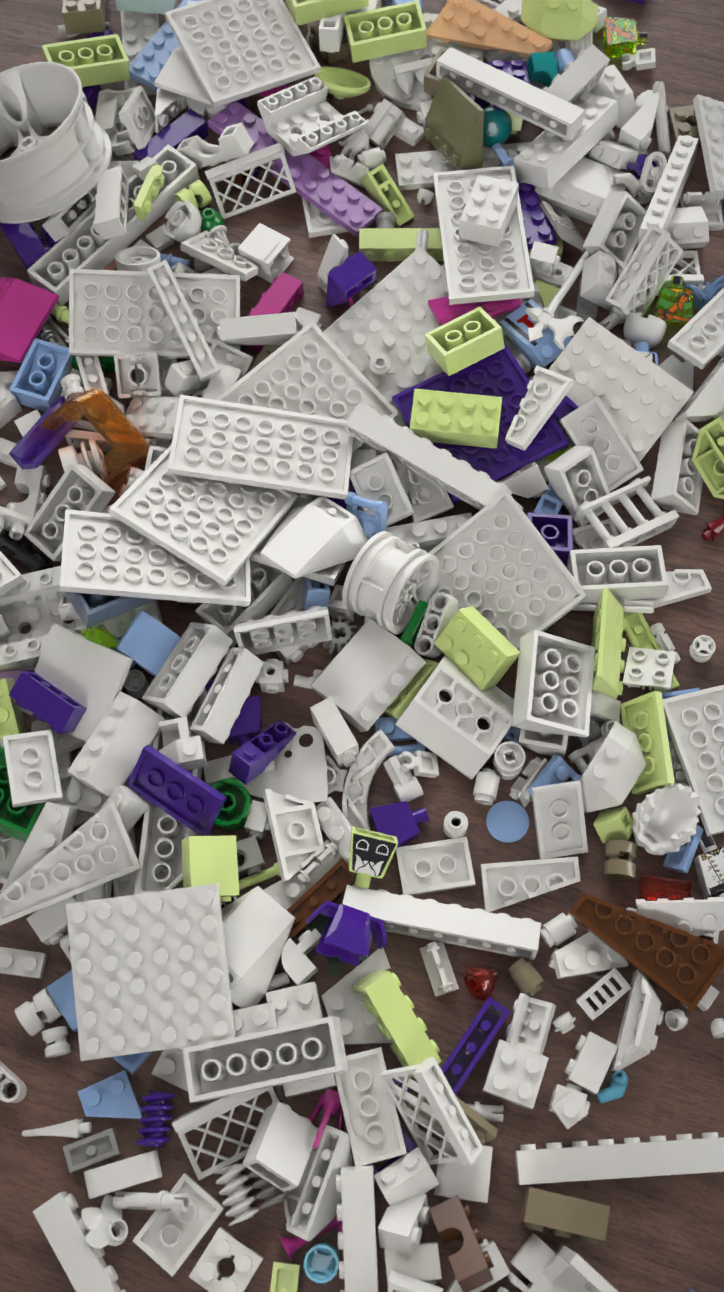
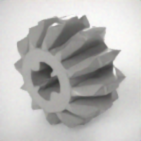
(337, 630)

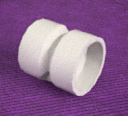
(508, 760)
(30, 1014)

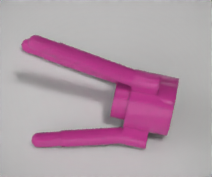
(331, 1105)

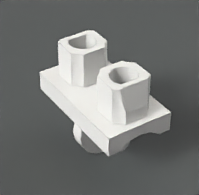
(13, 521)

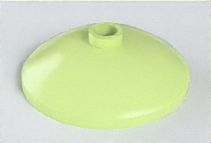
(343, 82)

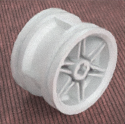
(390, 581)

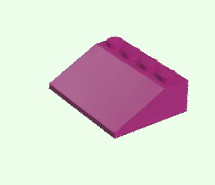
(22, 316)

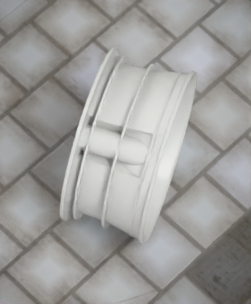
(53, 169)

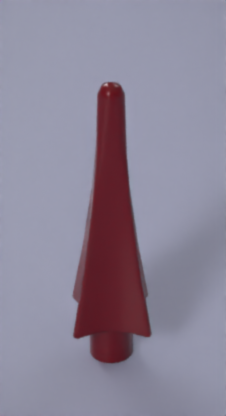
(713, 529)

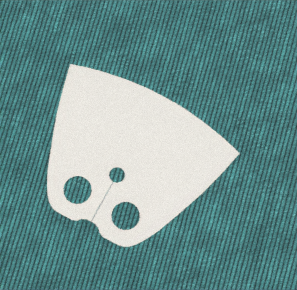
(301, 774)

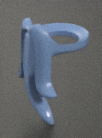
(707, 294)

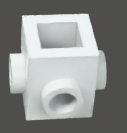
(273, 676)

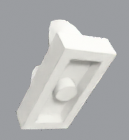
(405, 73)

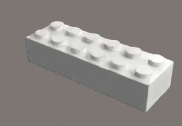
(552, 156)
(265, 1059)

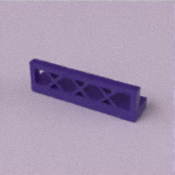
(40, 441)

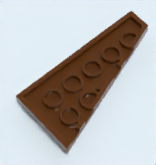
(664, 954)

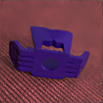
(348, 932)

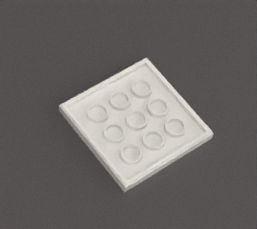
(84, 672)

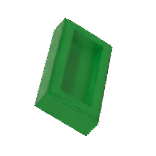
(413, 627)

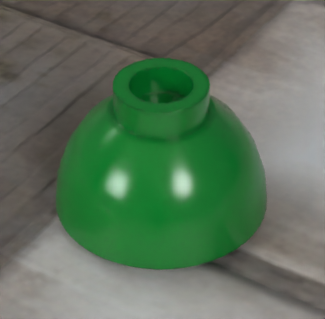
(210, 219)

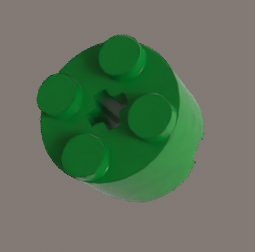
(236, 815)

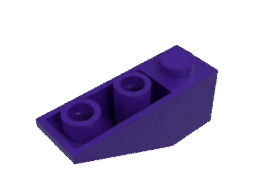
(260, 751)

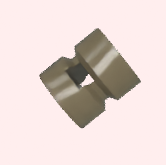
(623, 868)

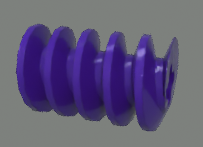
(155, 1119)

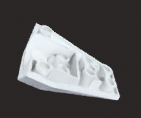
(314, 538)
(254, 942)

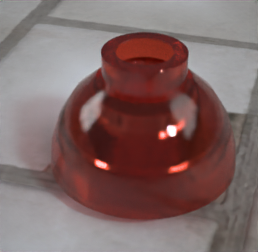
(480, 981)

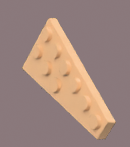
(485, 29)

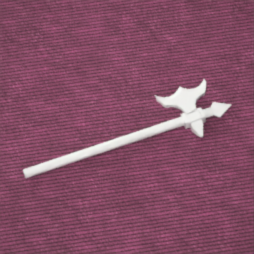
(544, 318)

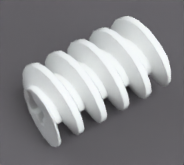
(236, 1193)

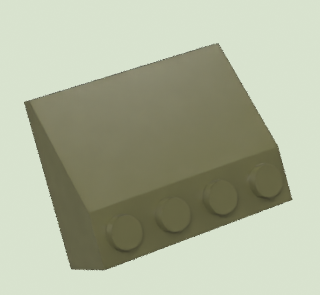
(456, 126)

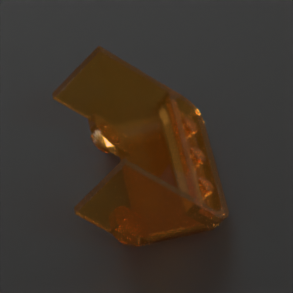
(126, 441)

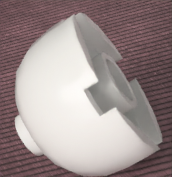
(183, 221)
(644, 329)

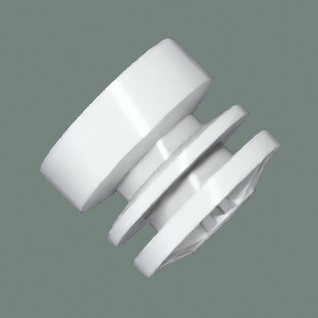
(91, 458)

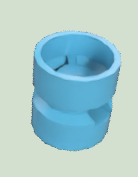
(322, 1262)

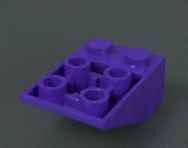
(349, 279)

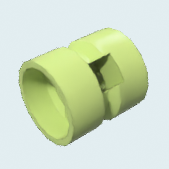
(195, 194)

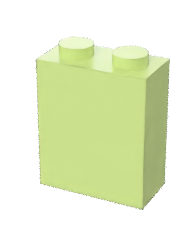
(211, 862)

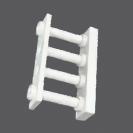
(628, 536)

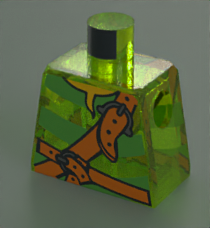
(621, 36)
(674, 303)

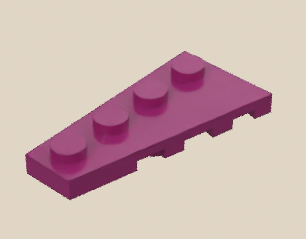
(445, 313)

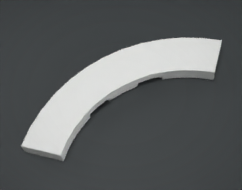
(360, 777)

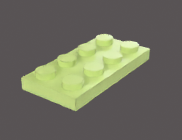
(647, 720)

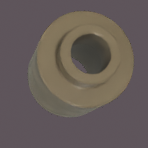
(526, 977)

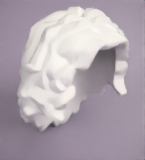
(666, 819)

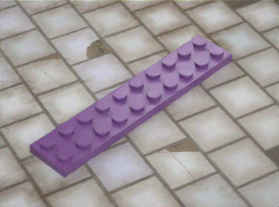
(311, 178)

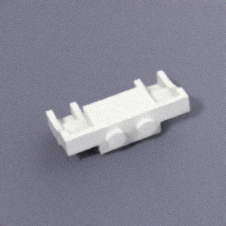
(107, 117)

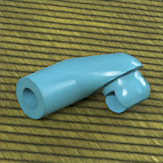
(616, 1087)

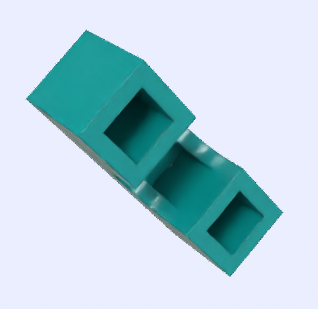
(542, 67)

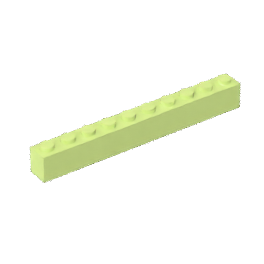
(400, 243)

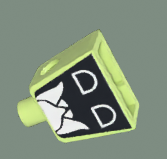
(370, 854)

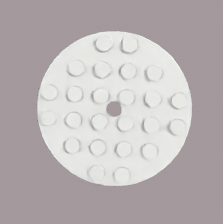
(383, 67)

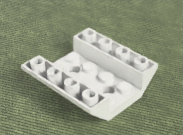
(304, 119)
(452, 726)

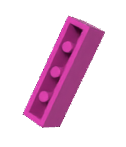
(280, 298)

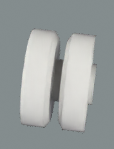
(137, 258)

